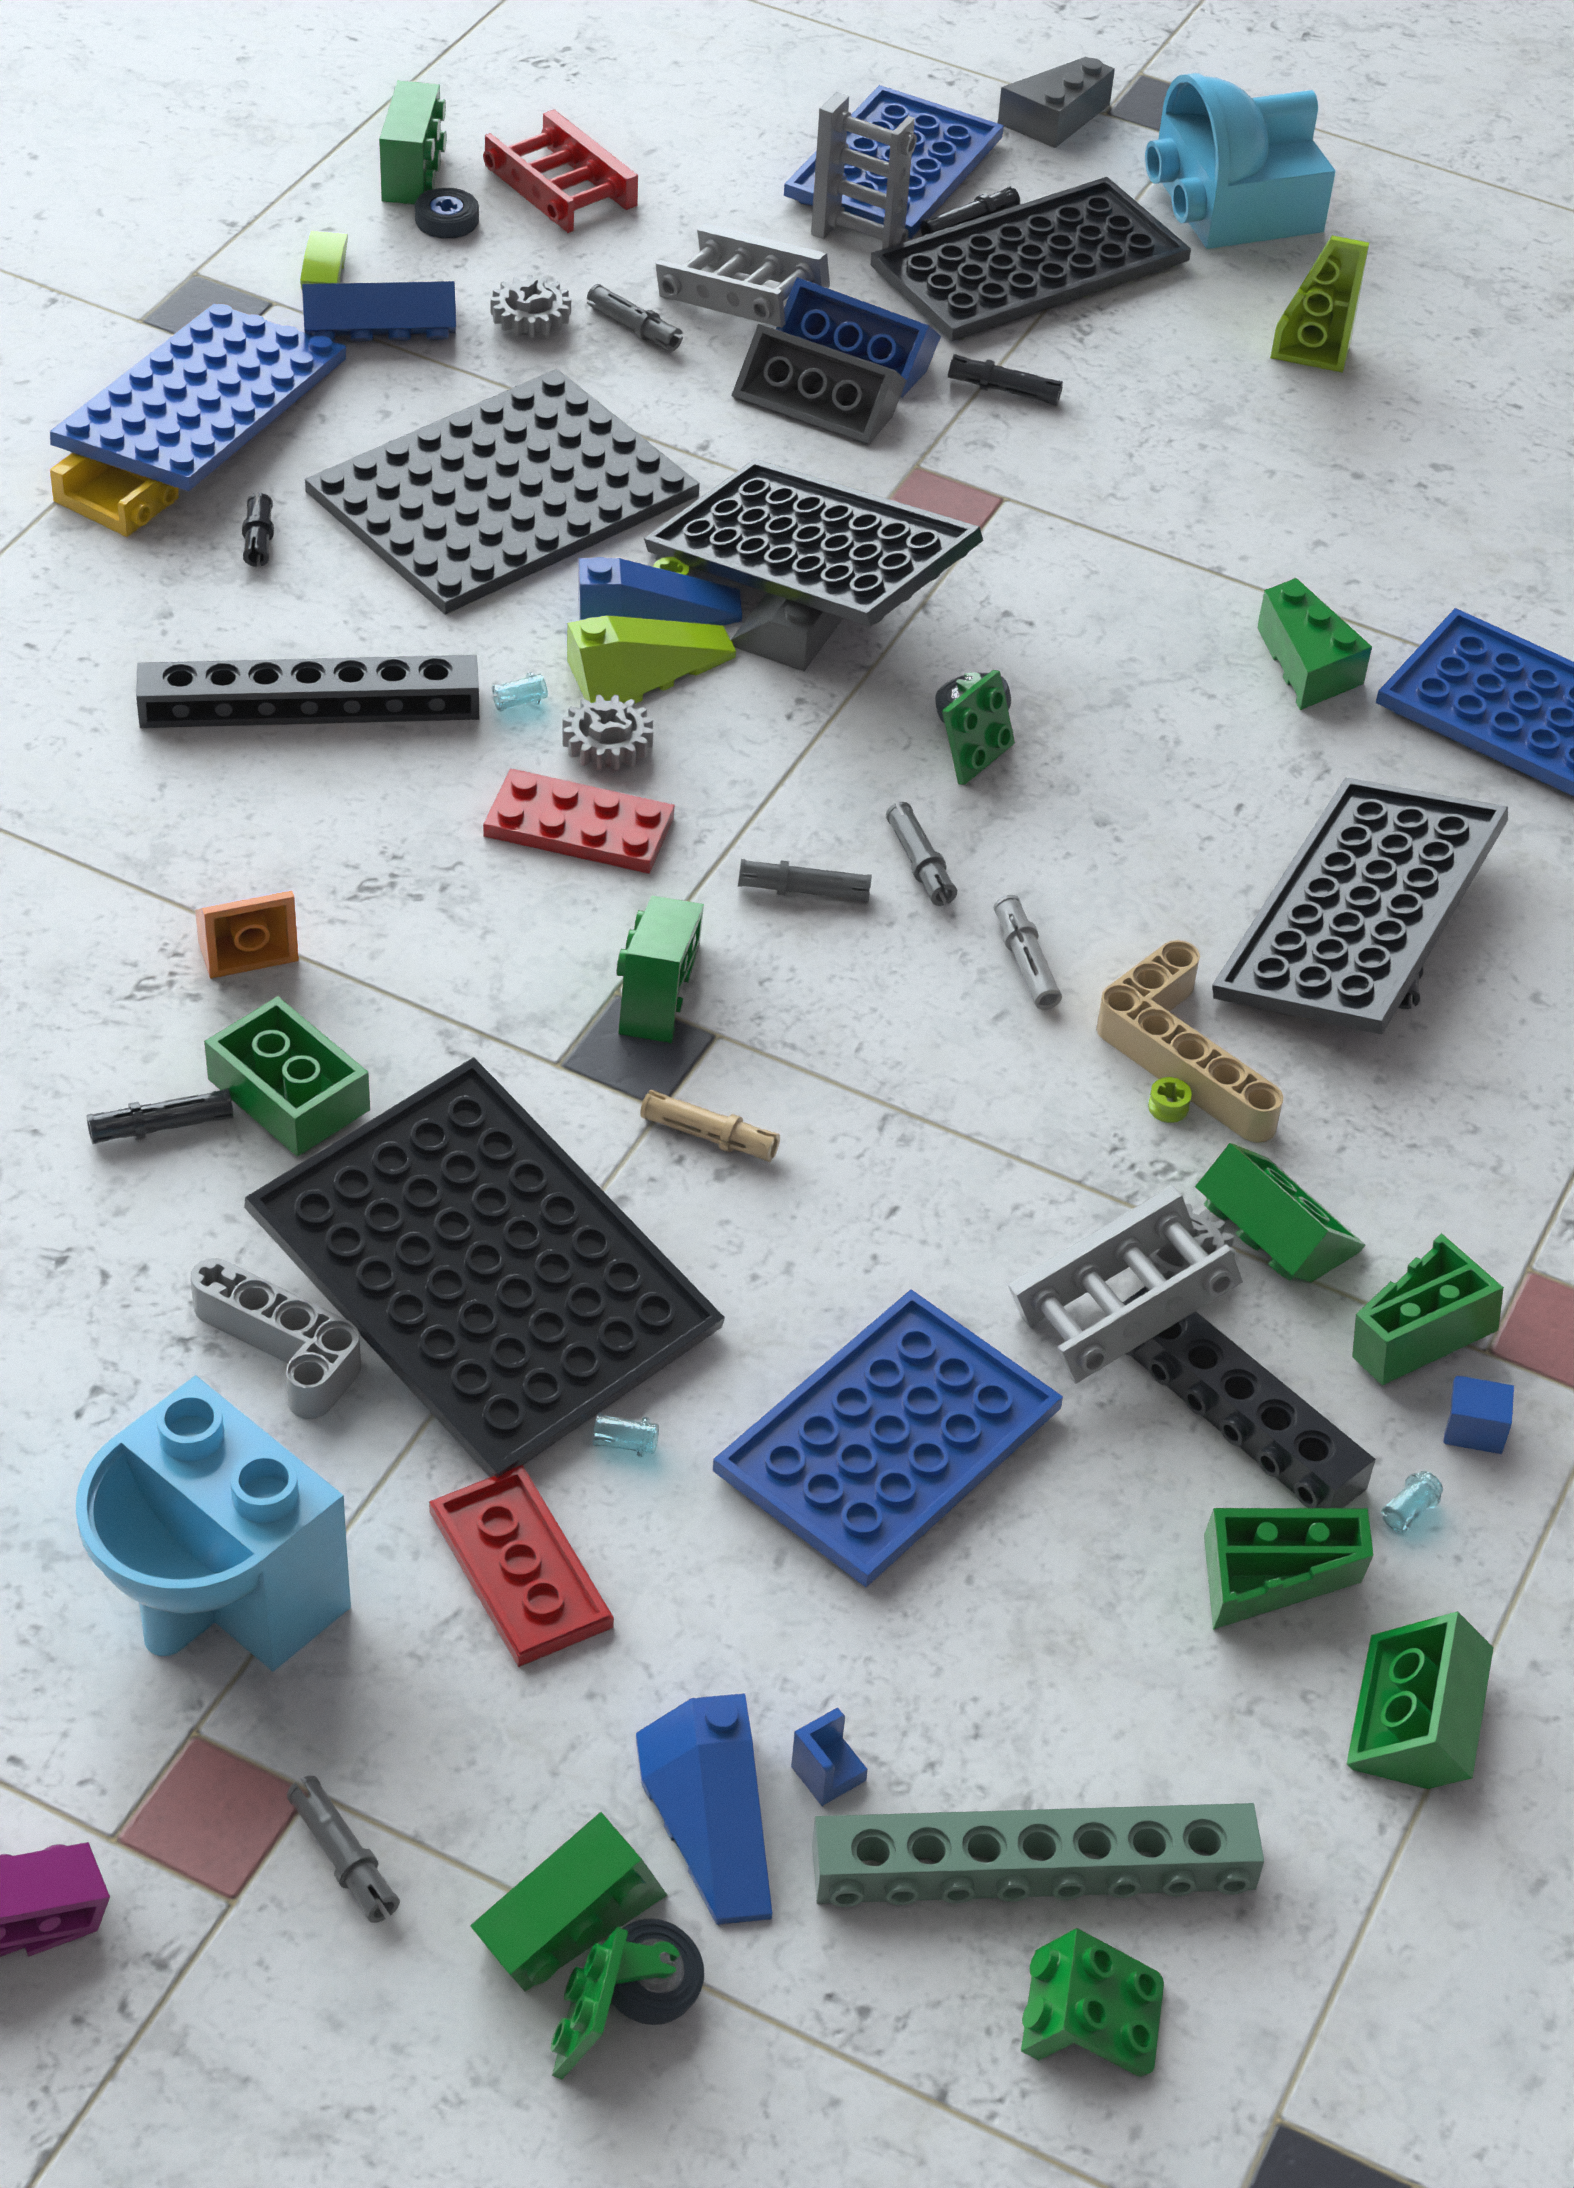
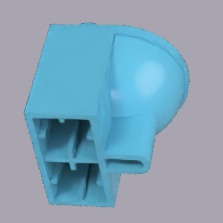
(1240, 162)
(215, 1527)

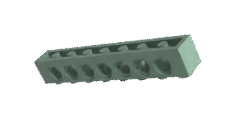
(1058, 1835)

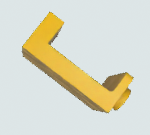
(108, 493)

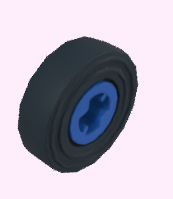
(446, 212)

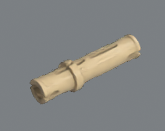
(726, 1131)

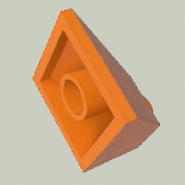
(248, 934)

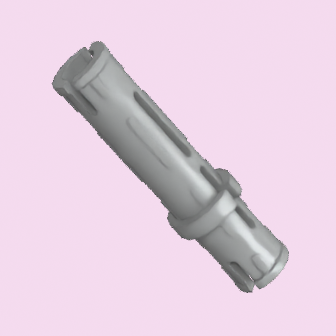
(1012, 917)

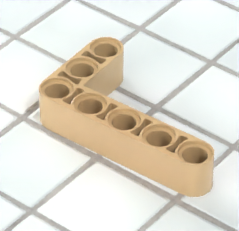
(1139, 1024)

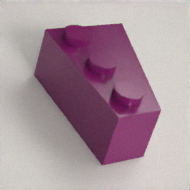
(49, 1898)

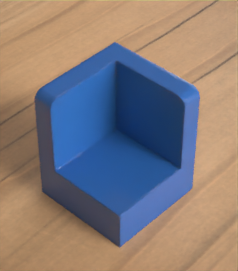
(1479, 1414)
(825, 1758)

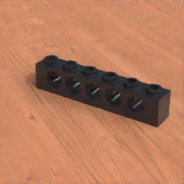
(1256, 1412)

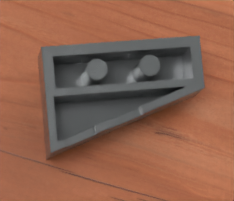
(1057, 100)

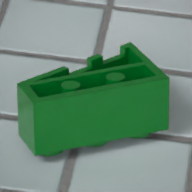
(1312, 644)
(656, 964)
(1427, 1313)
(1282, 1557)
(568, 1904)

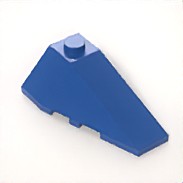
(649, 592)
(706, 1788)

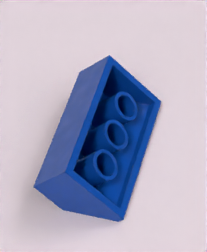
(380, 309)
(860, 330)

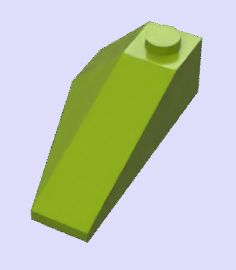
(1323, 312)
(641, 654)

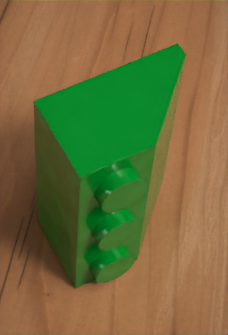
(1276, 1215)
(1422, 1703)

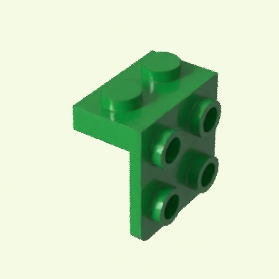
(1093, 1999)

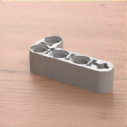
(313, 1341)

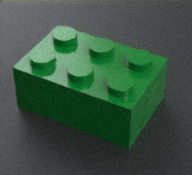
(411, 141)
(287, 1075)

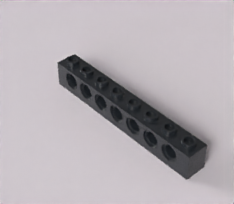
(307, 691)

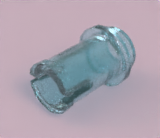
(520, 692)
(626, 1434)
(1421, 1492)

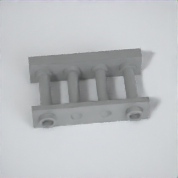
(832, 183)
(743, 253)
(1105, 1254)

